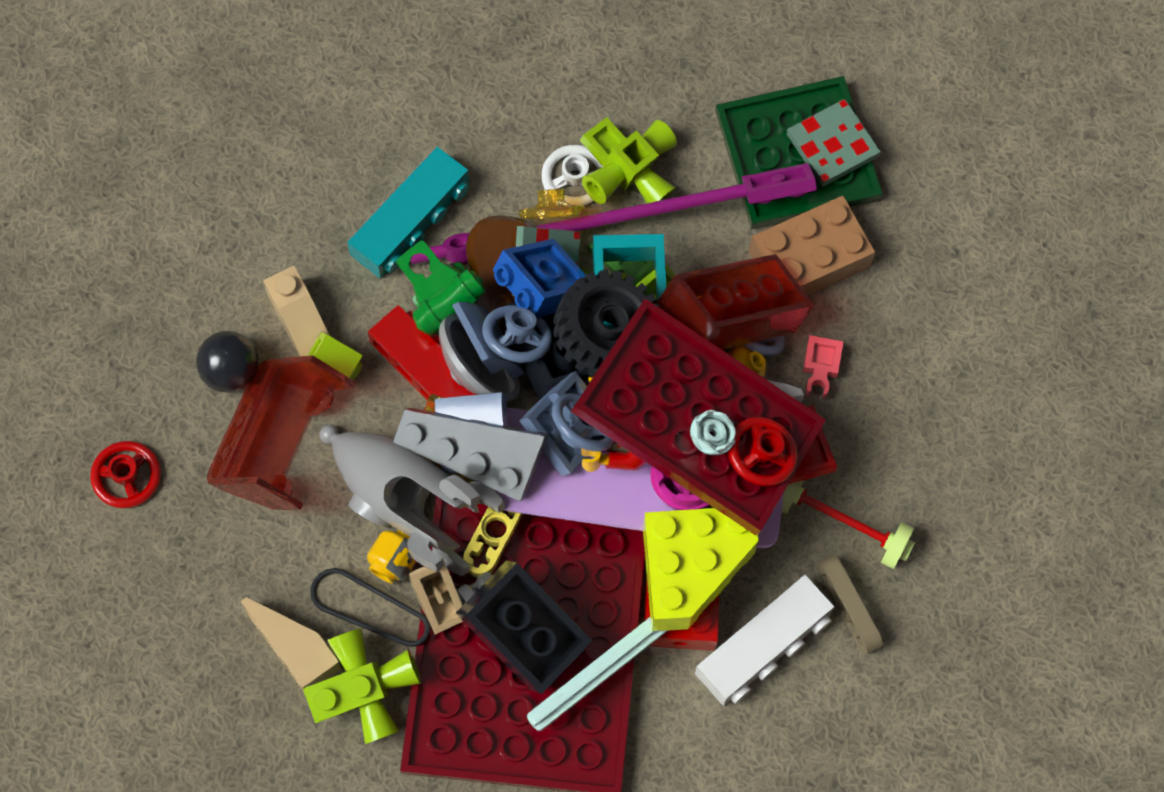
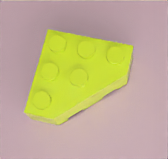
(690, 562)

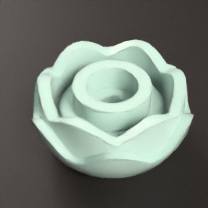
(718, 424)

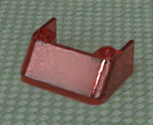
(269, 426)

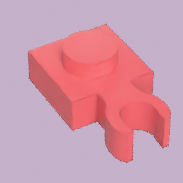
(822, 360)

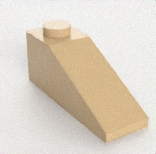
(295, 309)
(297, 646)

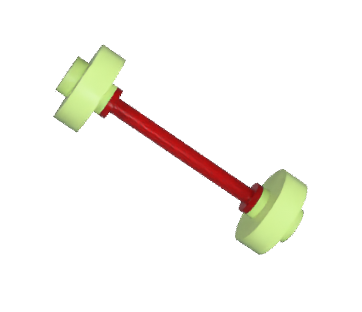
(896, 544)

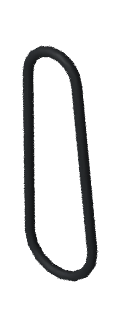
(362, 624)

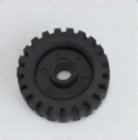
(586, 307)

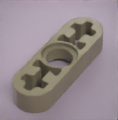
(849, 604)

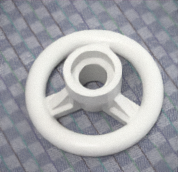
(573, 162)

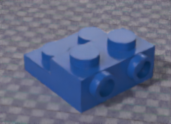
(537, 275)

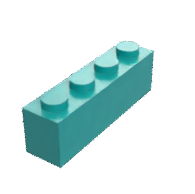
(409, 212)

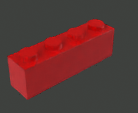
(414, 355)

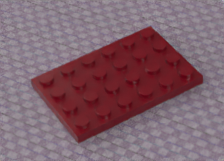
(666, 377)

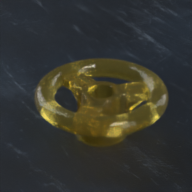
(551, 205)

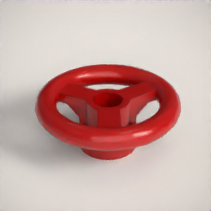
(772, 437)
(122, 462)

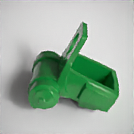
(439, 290)

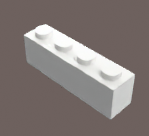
(764, 640)

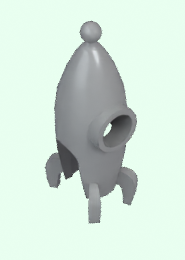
(392, 490)

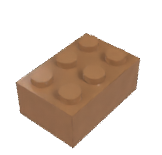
(818, 245)

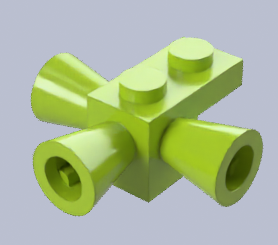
(627, 160)
(361, 686)

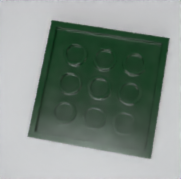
(759, 143)

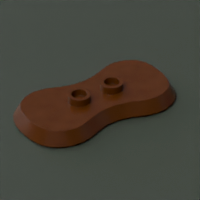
(483, 250)

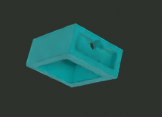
(631, 248)

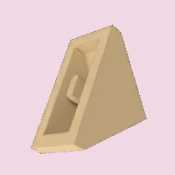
(437, 597)

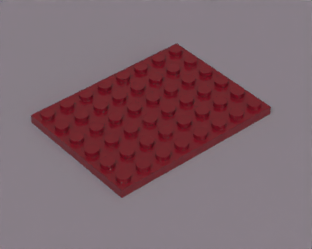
(473, 710)

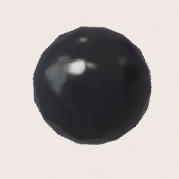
(227, 361)

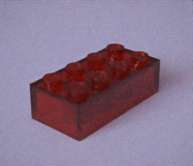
(738, 301)

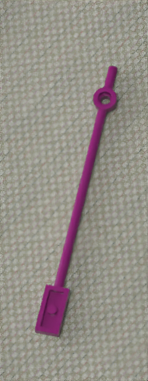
(757, 187)

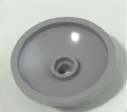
(467, 366)

